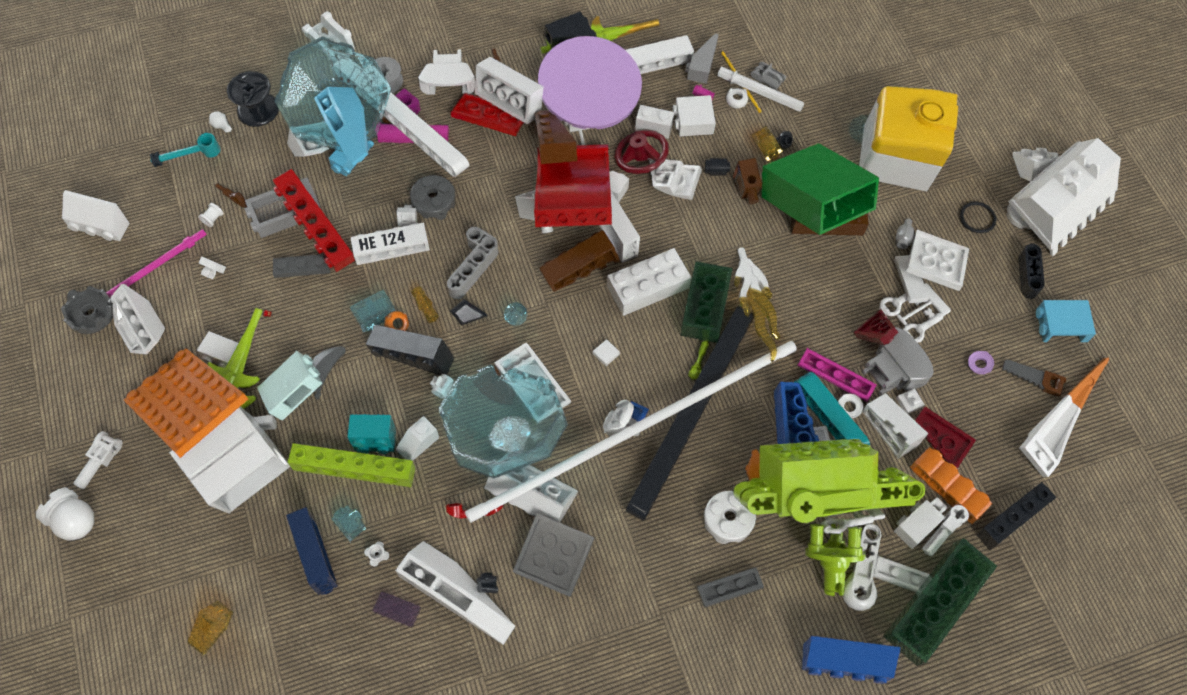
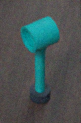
(206, 144)

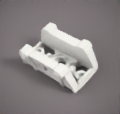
(335, 31)

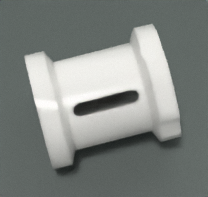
(210, 215)

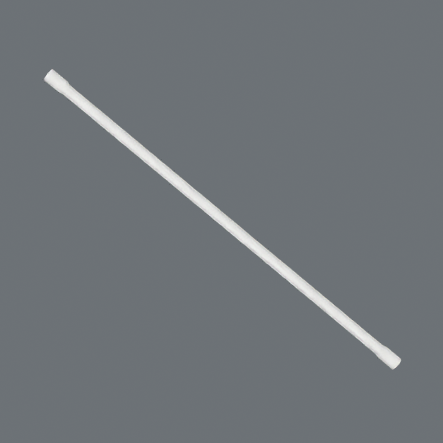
(484, 508)

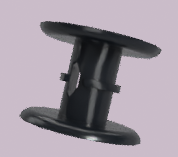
(251, 94)

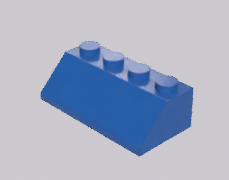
(850, 659)

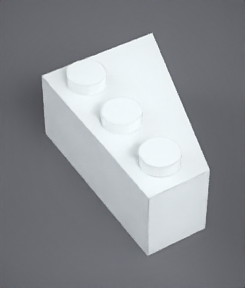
(894, 425)

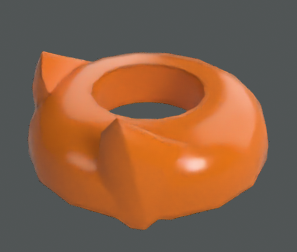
(397, 314)

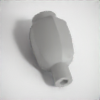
(905, 234)

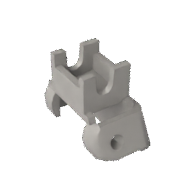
(900, 361)

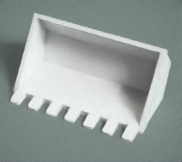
(1069, 192)

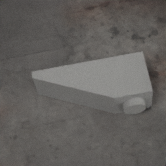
(701, 61)

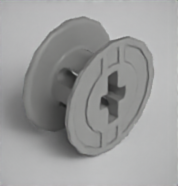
(392, 70)

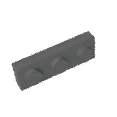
(300, 266)
(730, 587)

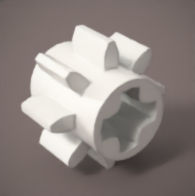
(441, 385)

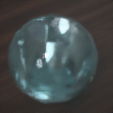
(515, 314)

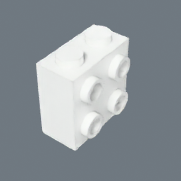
(694, 115)

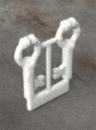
(933, 299)
(860, 519)

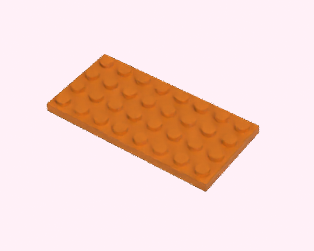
(184, 401)

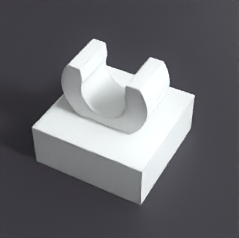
(406, 215)
(210, 268)
(910, 401)

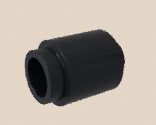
(717, 166)

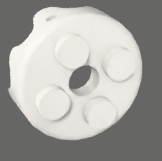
(723, 529)

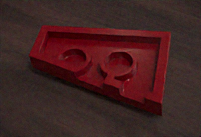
(877, 329)
(945, 437)

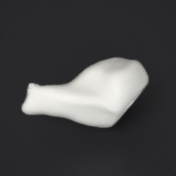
(219, 120)

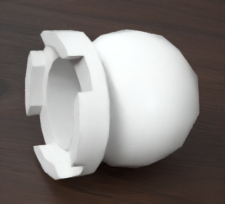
(66, 515)

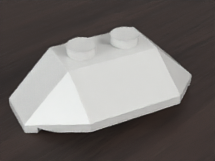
(136, 320)

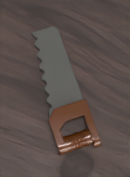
(1036, 377)

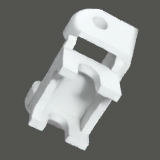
(446, 71)

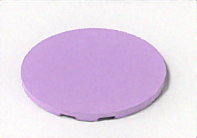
(590, 82)

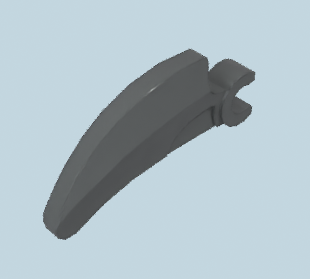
(324, 363)

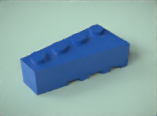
(791, 415)

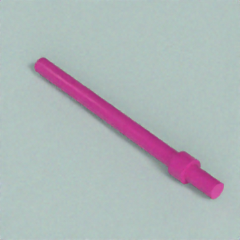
(188, 242)

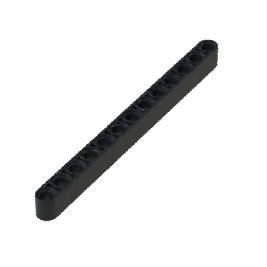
(688, 418)

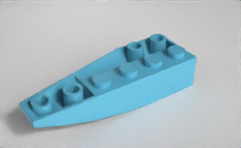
(345, 119)

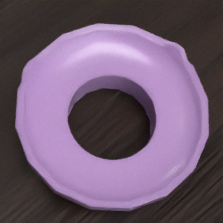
(981, 355)

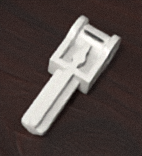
(99, 454)
(946, 528)

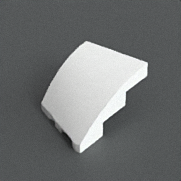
(676, 178)

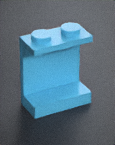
(1065, 319)

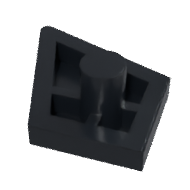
(467, 312)

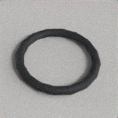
(980, 204)

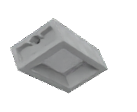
(269, 212)

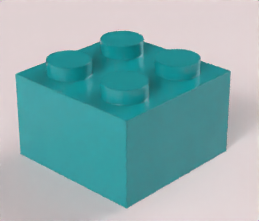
(372, 433)

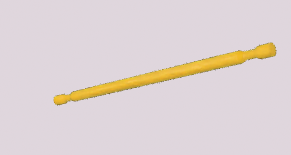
(748, 93)

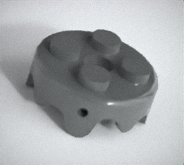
(438, 205)
(80, 302)

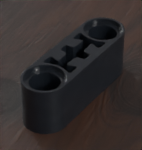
(1031, 271)

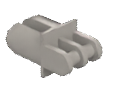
(766, 74)

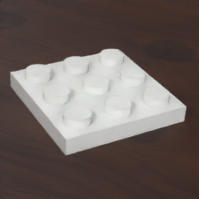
(938, 260)

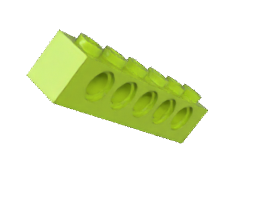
(351, 465)

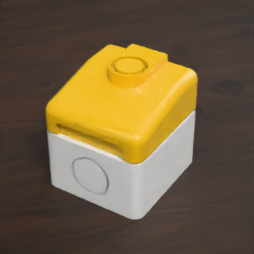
(909, 135)

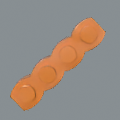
(948, 483)

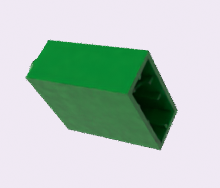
(819, 188)

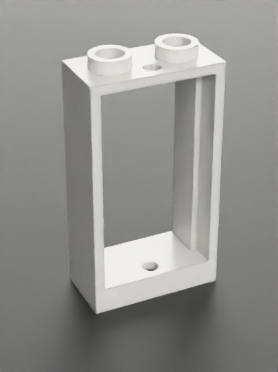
(622, 233)

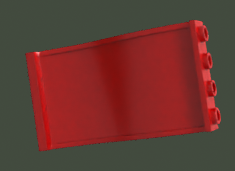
(575, 190)

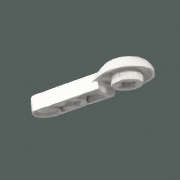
(863, 574)

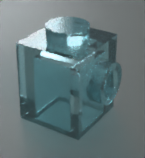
(348, 522)

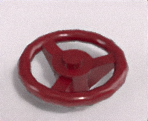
(641, 150)

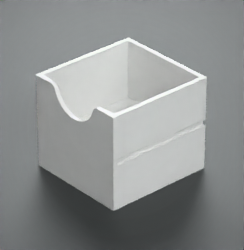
(232, 462)

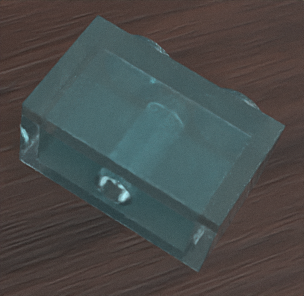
(372, 310)

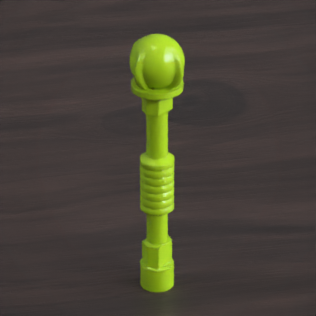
(696, 368)

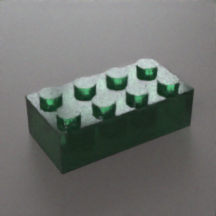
(706, 302)

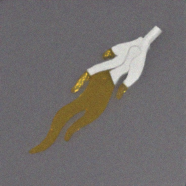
(758, 300)

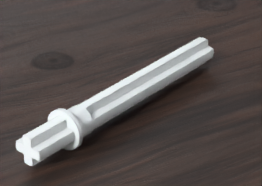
(761, 89)

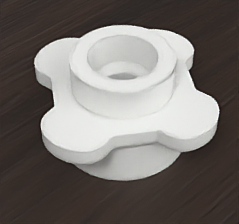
(370, 552)

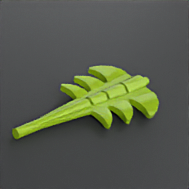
(234, 370)

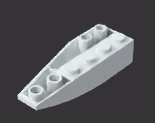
(454, 589)

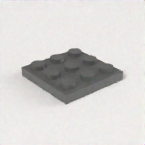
(553, 554)

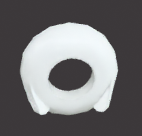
(737, 103)
(855, 400)

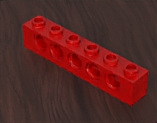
(290, 182)

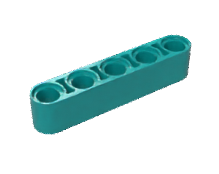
(829, 409)

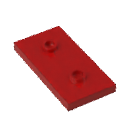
(483, 113)

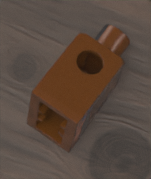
(748, 180)

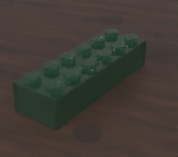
(940, 602)

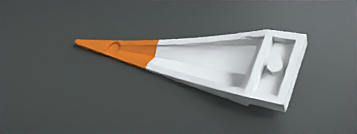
(1050, 435)

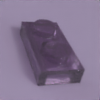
(396, 609)

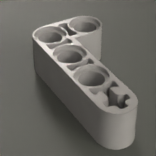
(458, 283)

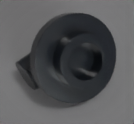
(785, 139)
(487, 583)

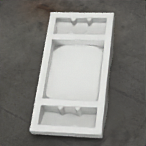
(527, 361)

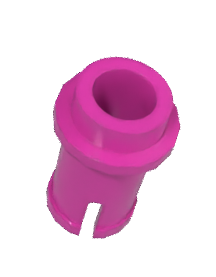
(700, 91)

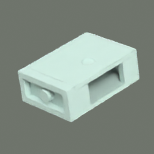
(289, 385)

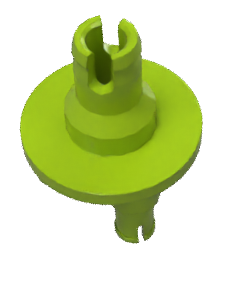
(835, 555)

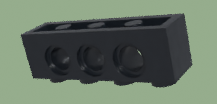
(1015, 516)

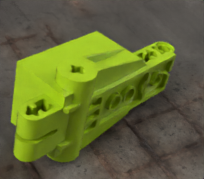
(824, 480)

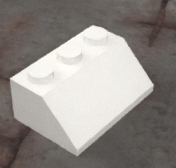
(93, 216)

